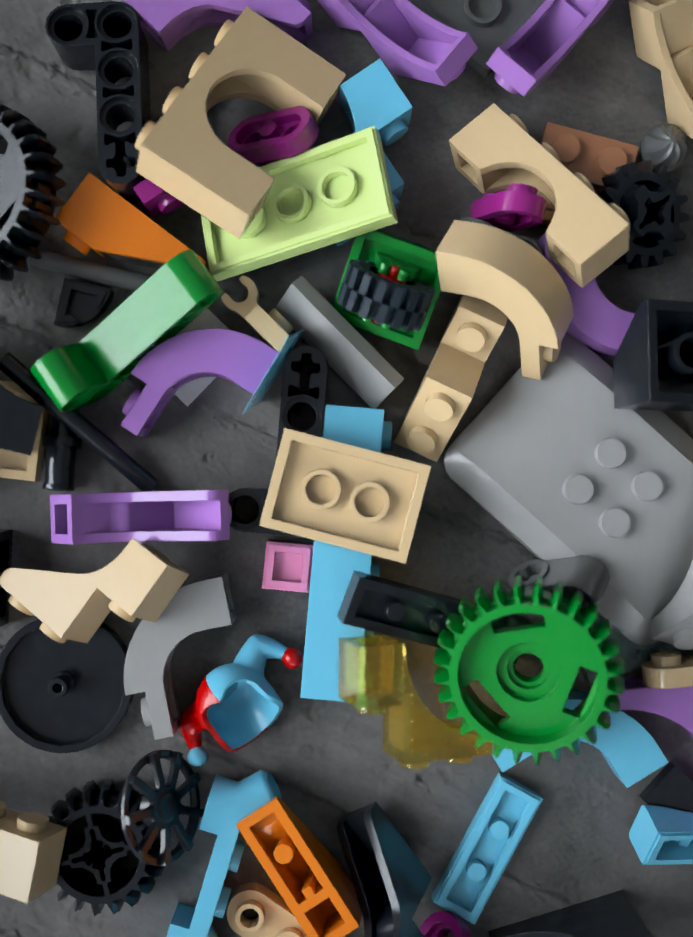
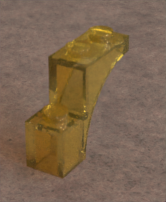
(377, 682)

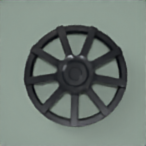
(162, 807)

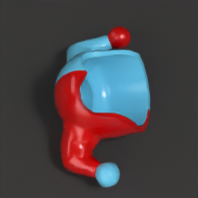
(236, 699)

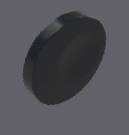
(63, 693)

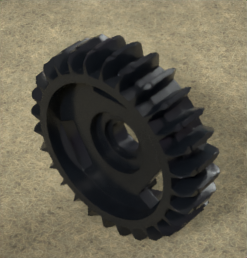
(26, 191)

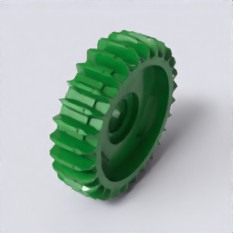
(533, 703)

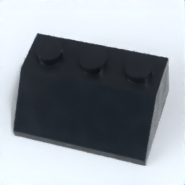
(656, 358)

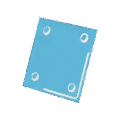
(274, 370)

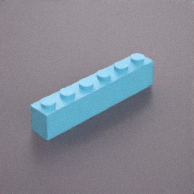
(335, 565)

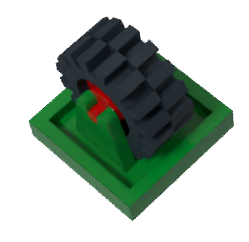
(389, 287)

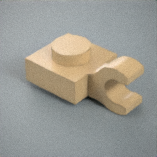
(270, 327)

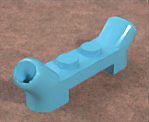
(226, 805)

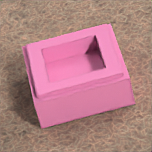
(287, 566)

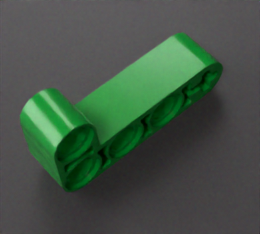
(151, 315)

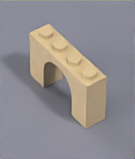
(248, 62)

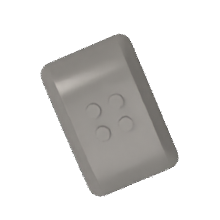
(585, 481)

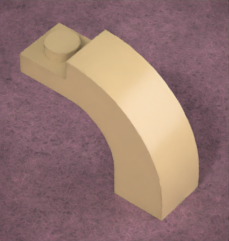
(513, 278)

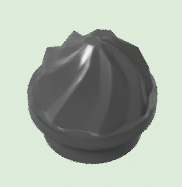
(664, 146)

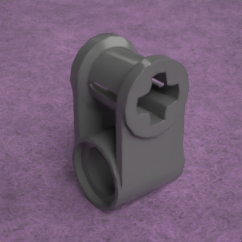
(575, 573)

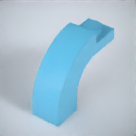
(625, 746)

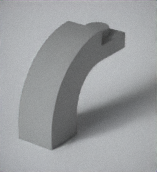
(148, 662)

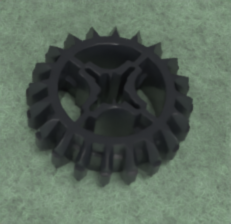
(105, 883)

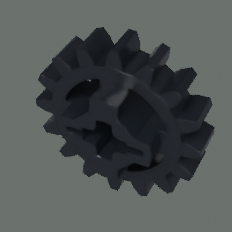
(651, 210)

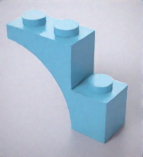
(377, 101)

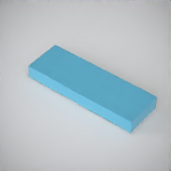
(486, 848)

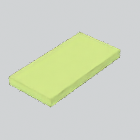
(313, 203)

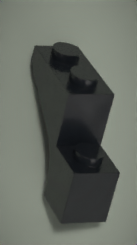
(383, 873)

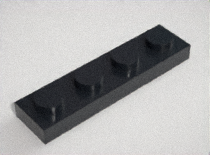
(403, 610)

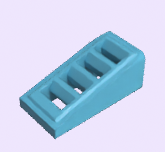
(662, 836)

